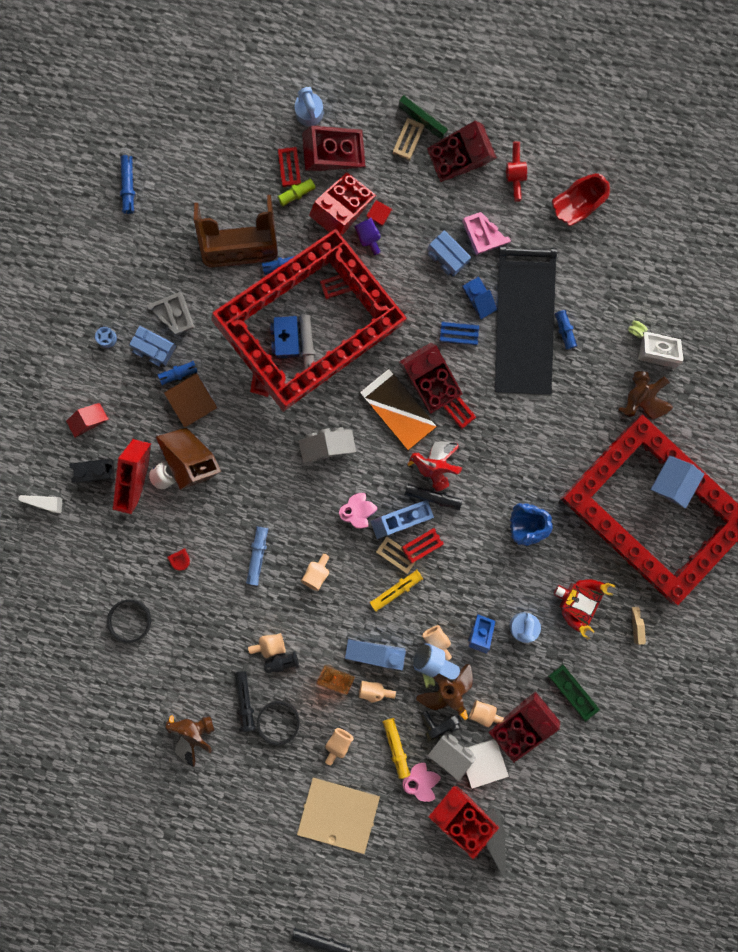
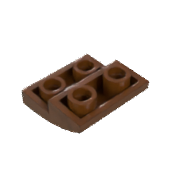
(190, 400)

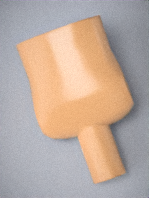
(316, 573)
(438, 639)
(269, 646)
(374, 691)
(484, 714)
(338, 745)

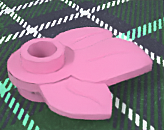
(360, 510)
(424, 782)

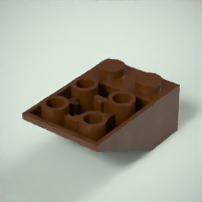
(187, 458)

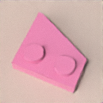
(483, 234)

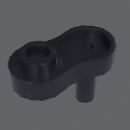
(435, 731)

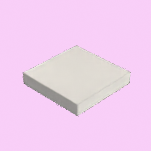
(487, 765)

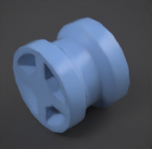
(103, 334)

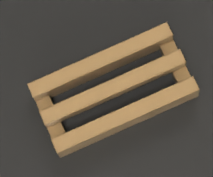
(402, 153)
(383, 545)

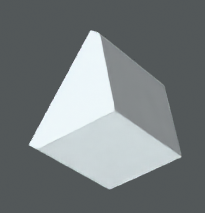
(661, 350)

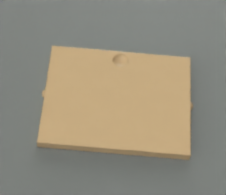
(338, 815)

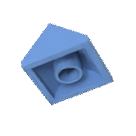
(677, 481)

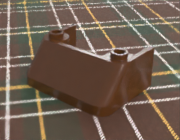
(239, 244)

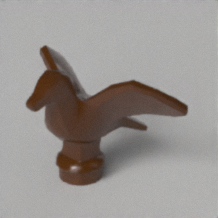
(645, 396)

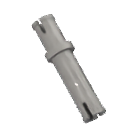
(307, 342)

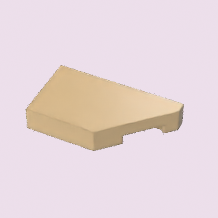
(638, 627)

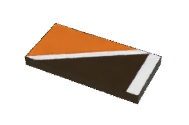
(398, 409)

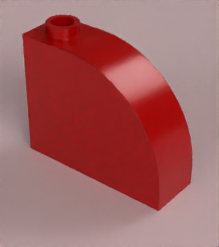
(131, 475)

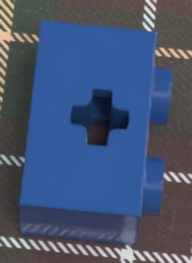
(290, 347)

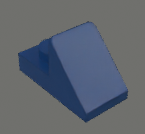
(479, 297)
(481, 634)

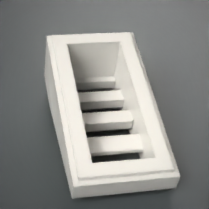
(51, 504)

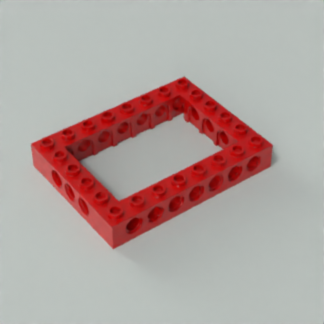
(331, 249)
(579, 500)

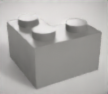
(327, 444)

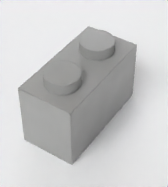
(452, 756)

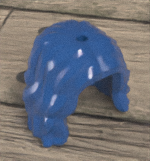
(529, 524)

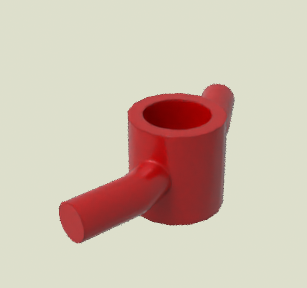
(516, 171)

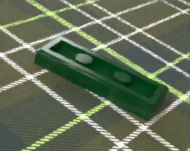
(423, 117)
(573, 692)

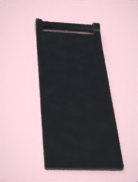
(525, 322)

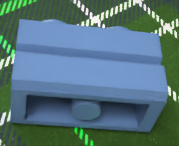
(448, 253)
(152, 346)

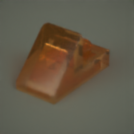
(335, 679)

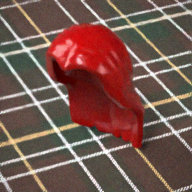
(581, 198)

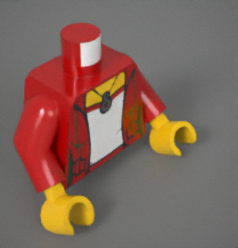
(581, 602)

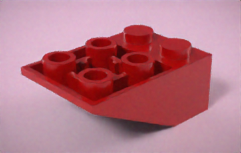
(341, 204)
(464, 821)

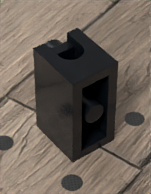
(92, 471)

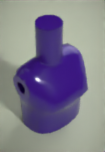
(368, 235)

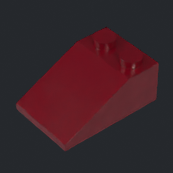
(333, 148)

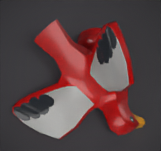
(436, 464)

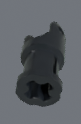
(279, 663)

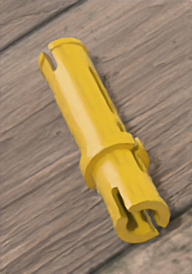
(377, 603)
(398, 754)

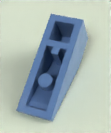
(401, 519)
(375, 654)

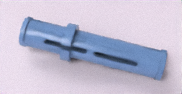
(257, 555)

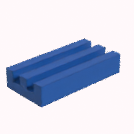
(459, 333)

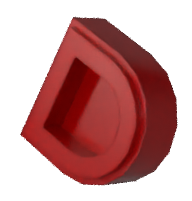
(179, 560)

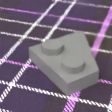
(173, 313)

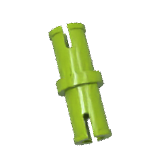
(296, 192)

